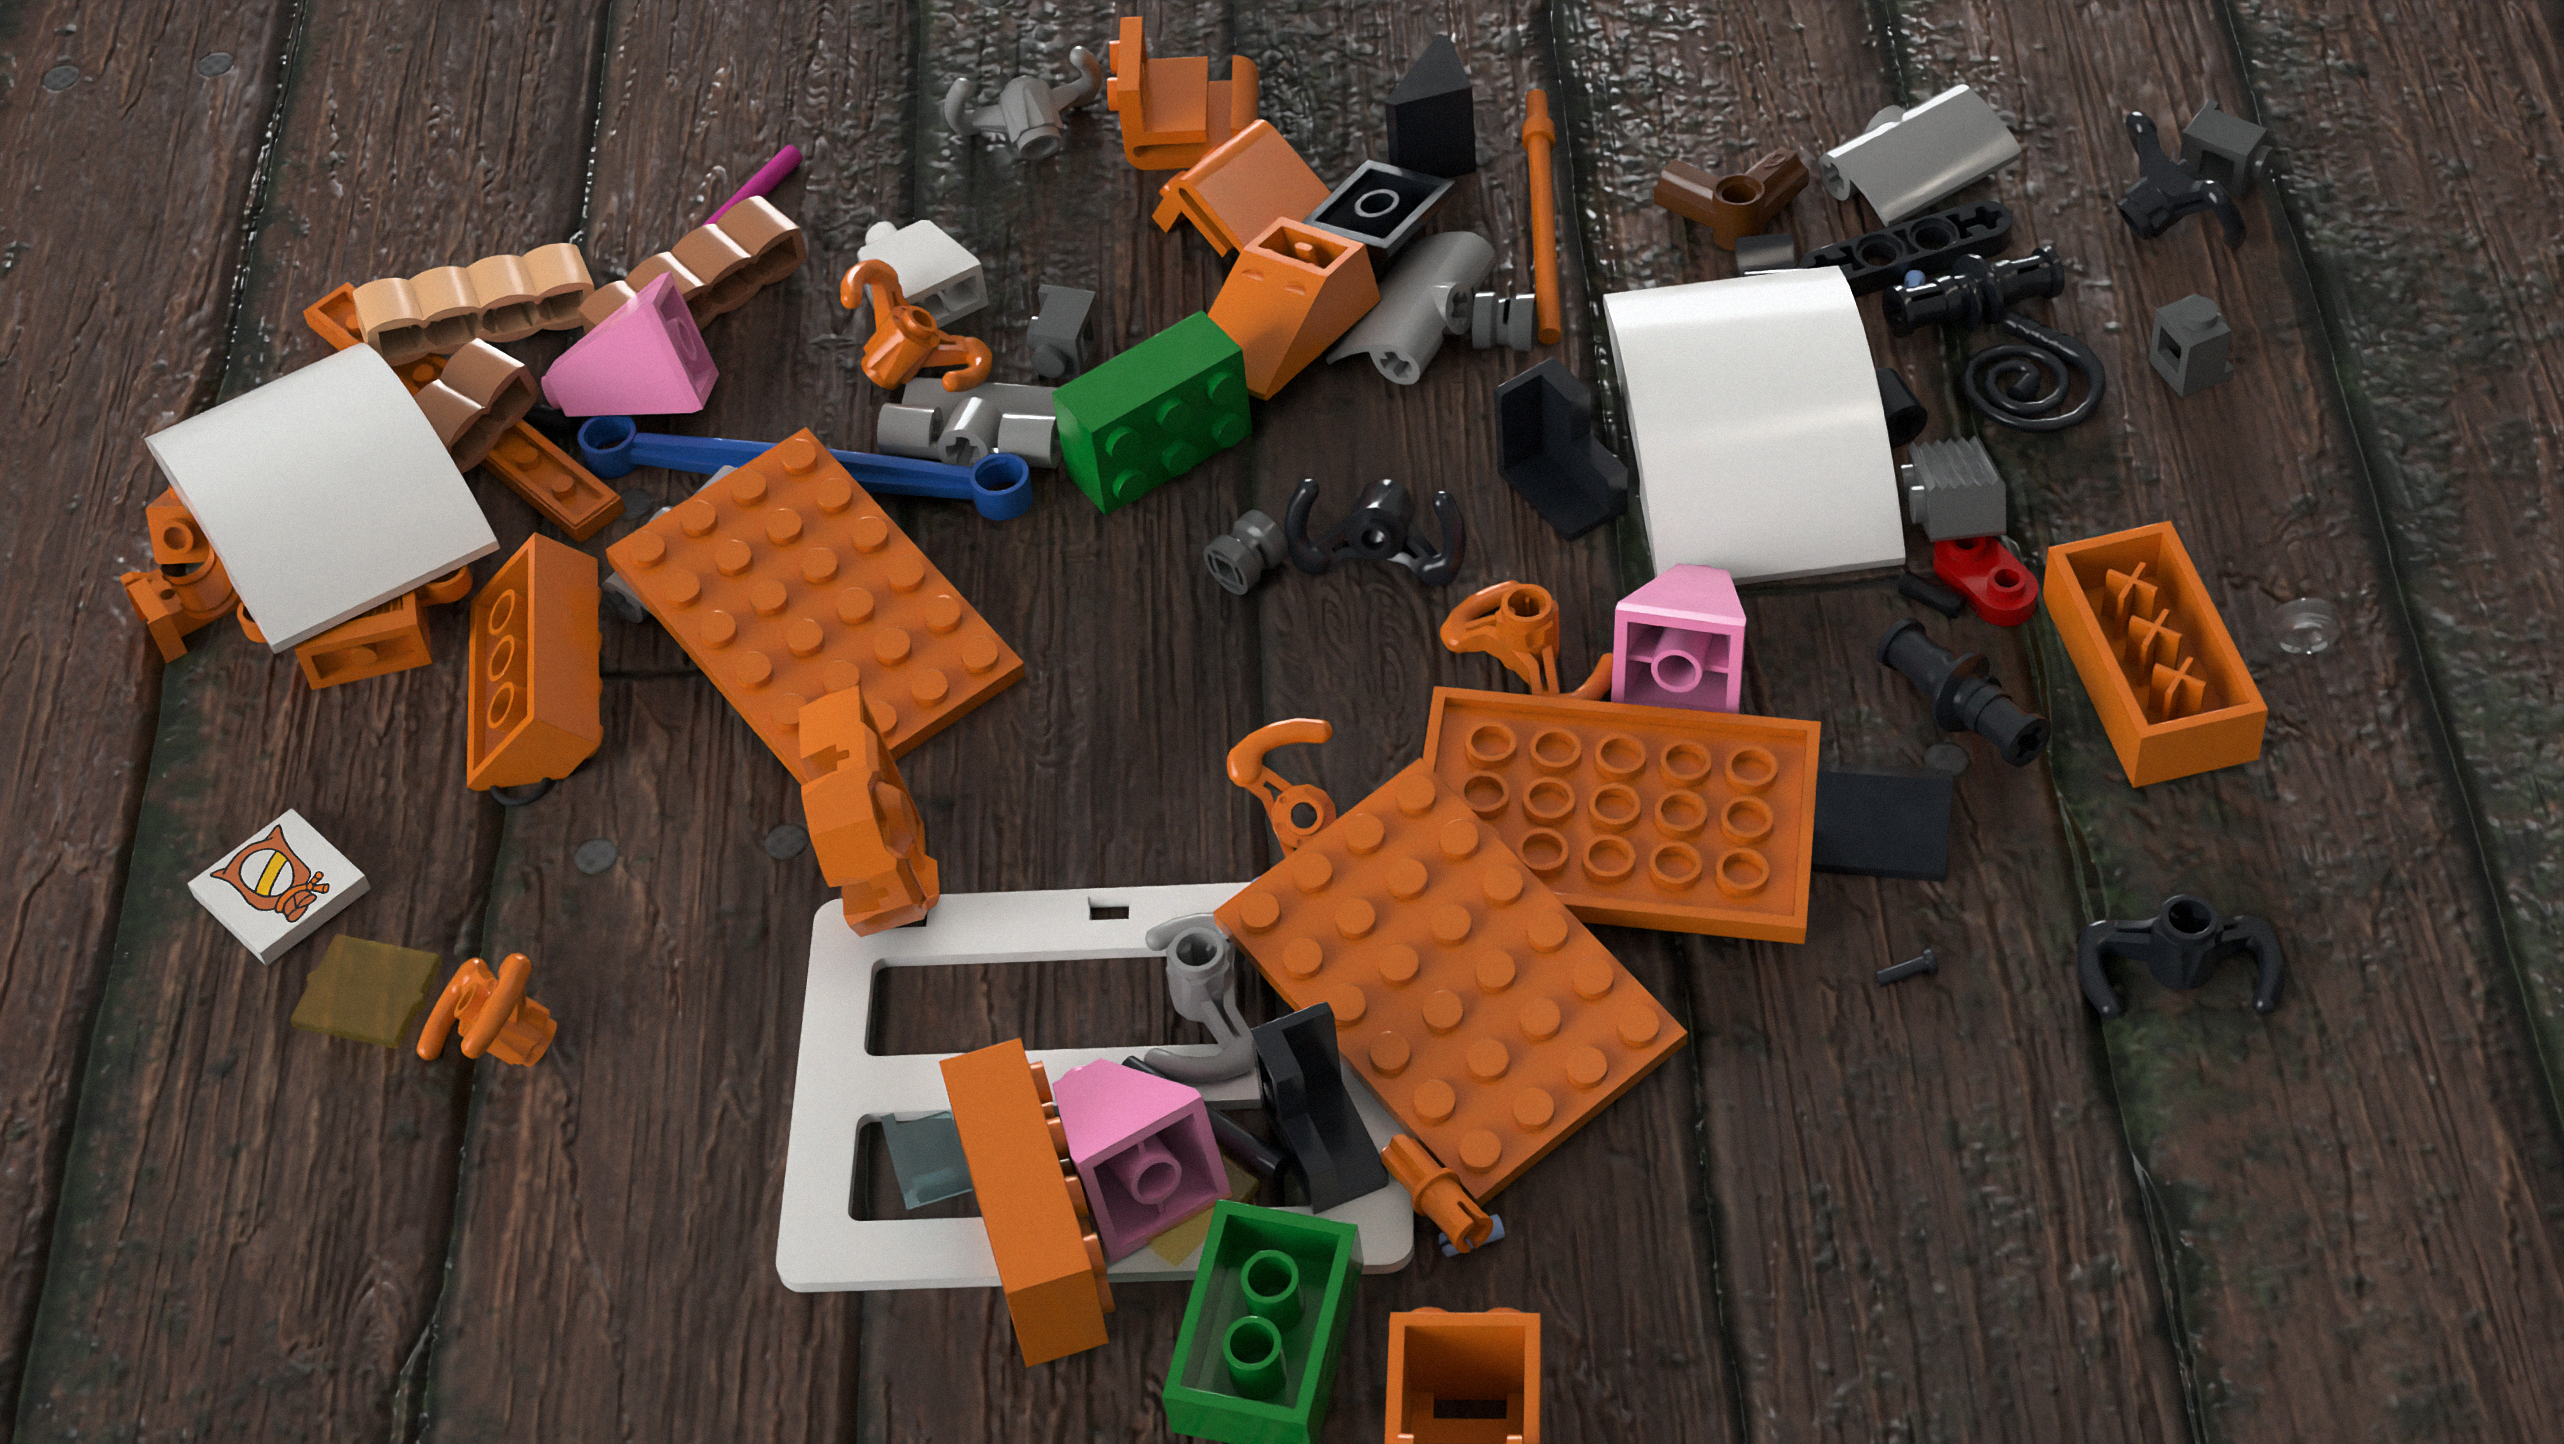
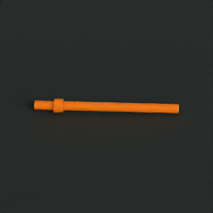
(1538, 142)

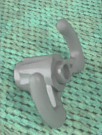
(1026, 108)
(1203, 990)

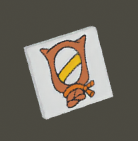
(279, 886)

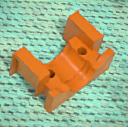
(181, 603)

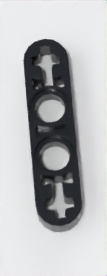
(1972, 228)

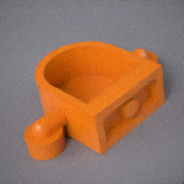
(377, 641)

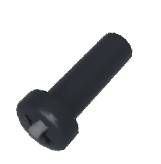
(1924, 963)

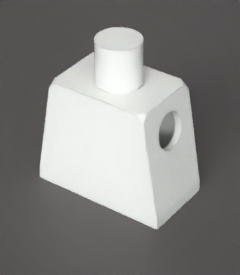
(930, 269)

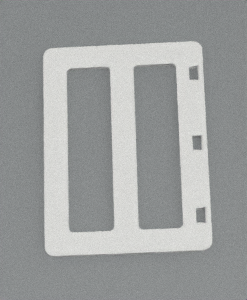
(847, 1088)

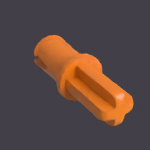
(1436, 1193)

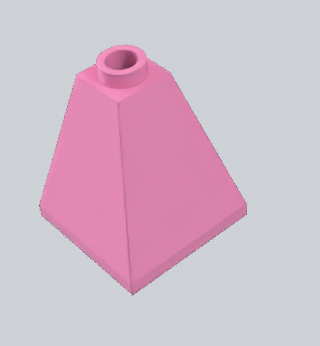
(636, 360)
(1681, 642)
(1138, 1151)

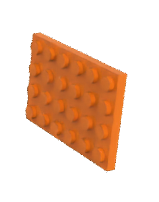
(806, 588)
(1641, 806)
(1451, 980)

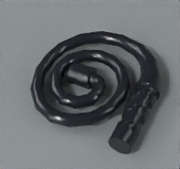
(2028, 384)

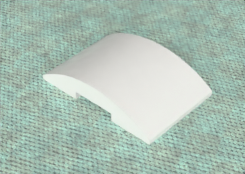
(1757, 426)
(324, 494)

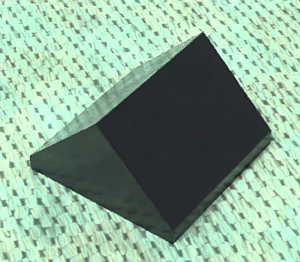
(1433, 115)
(1382, 208)
(1881, 821)

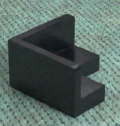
(1552, 455)
(1312, 1109)

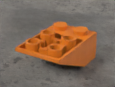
(1292, 300)

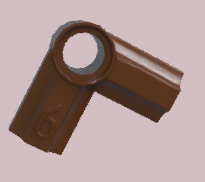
(1736, 203)

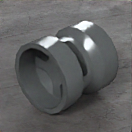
(1491, 317)
(1246, 552)

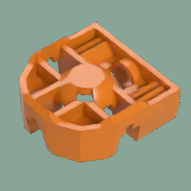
(863, 816)

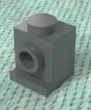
(2226, 149)
(1064, 332)
(2197, 336)

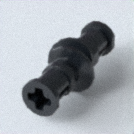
(1973, 292)
(1964, 692)

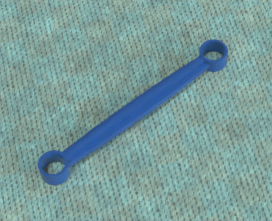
(871, 471)

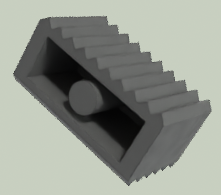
(1953, 490)

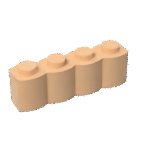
(489, 300)

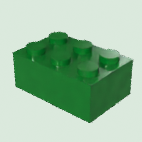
(1153, 412)
(1263, 1326)

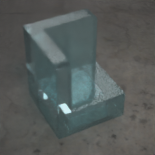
(927, 1158)

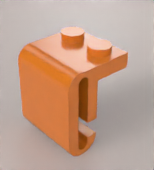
(1170, 105)
(1241, 189)

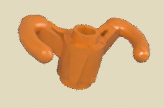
(909, 335)
(1521, 636)
(1247, 771)
(491, 1014)

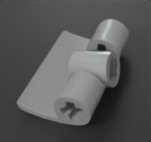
(1920, 154)
(1422, 297)
(971, 424)

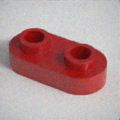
(1978, 571)

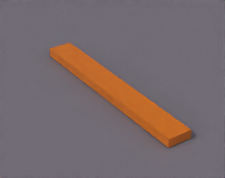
(521, 456)

